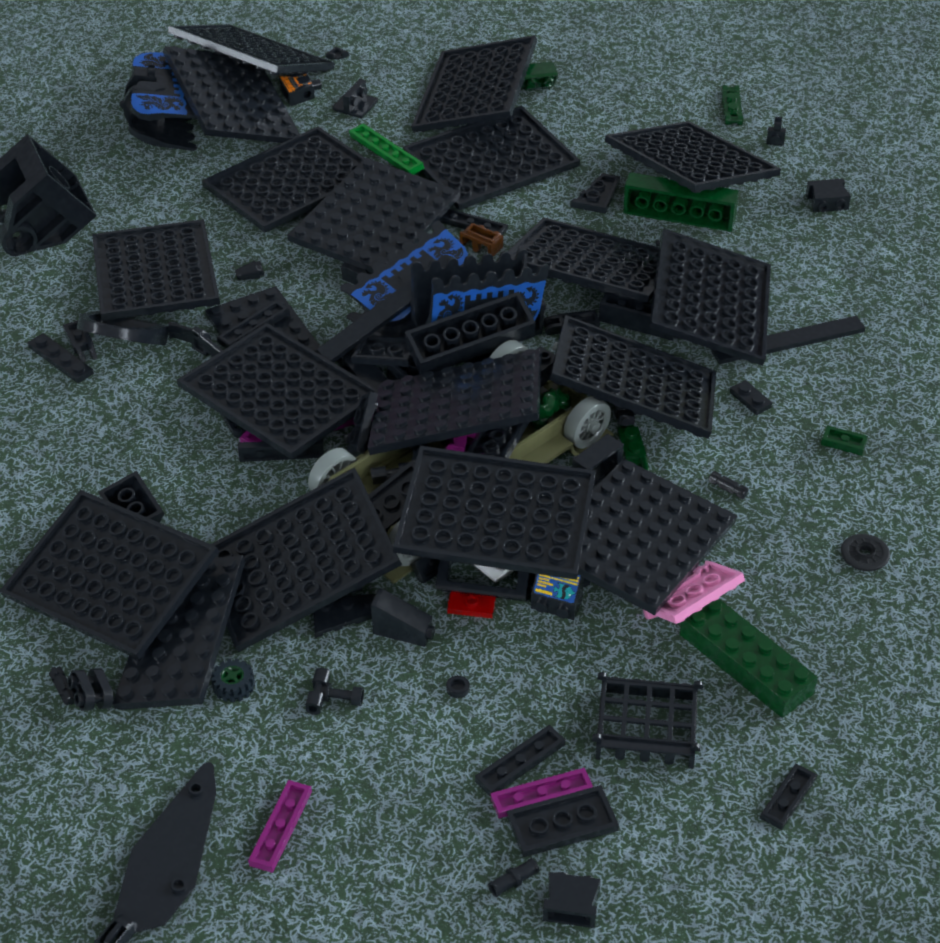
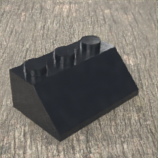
(133, 495)

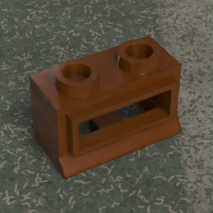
(481, 235)

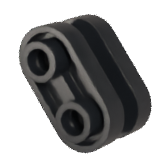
(90, 689)

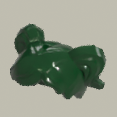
(550, 403)

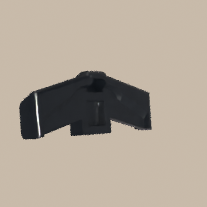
(199, 338)

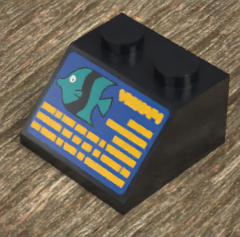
(557, 595)

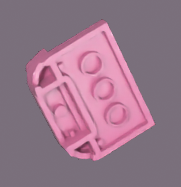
(698, 590)

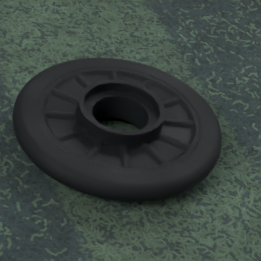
(876, 560)

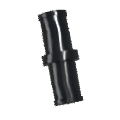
(513, 877)

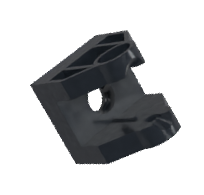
(41, 200)

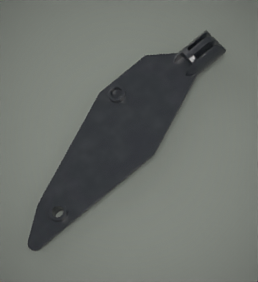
(164, 861)

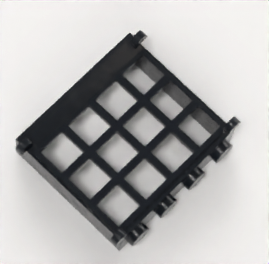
(645, 744)

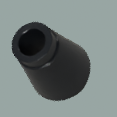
(250, 271)

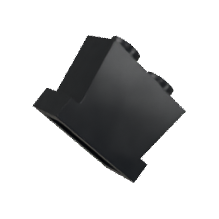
(828, 195)
(571, 900)

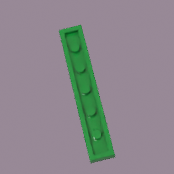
(386, 149)

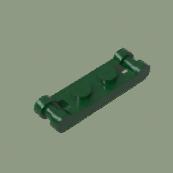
(732, 105)

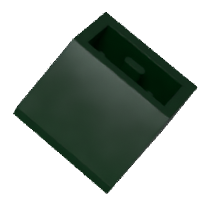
(540, 75)

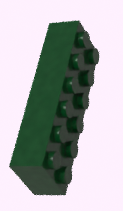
(668, 201)
(749, 657)

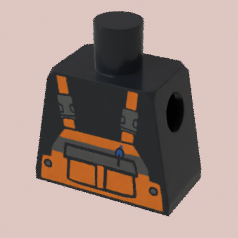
(298, 88)

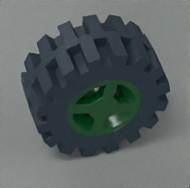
(234, 671)

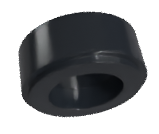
(457, 686)

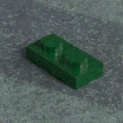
(844, 440)

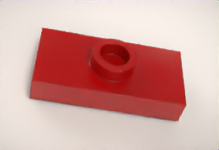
(471, 605)

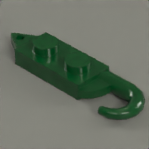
(633, 445)

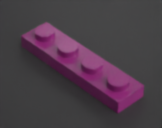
(540, 791)
(280, 826)

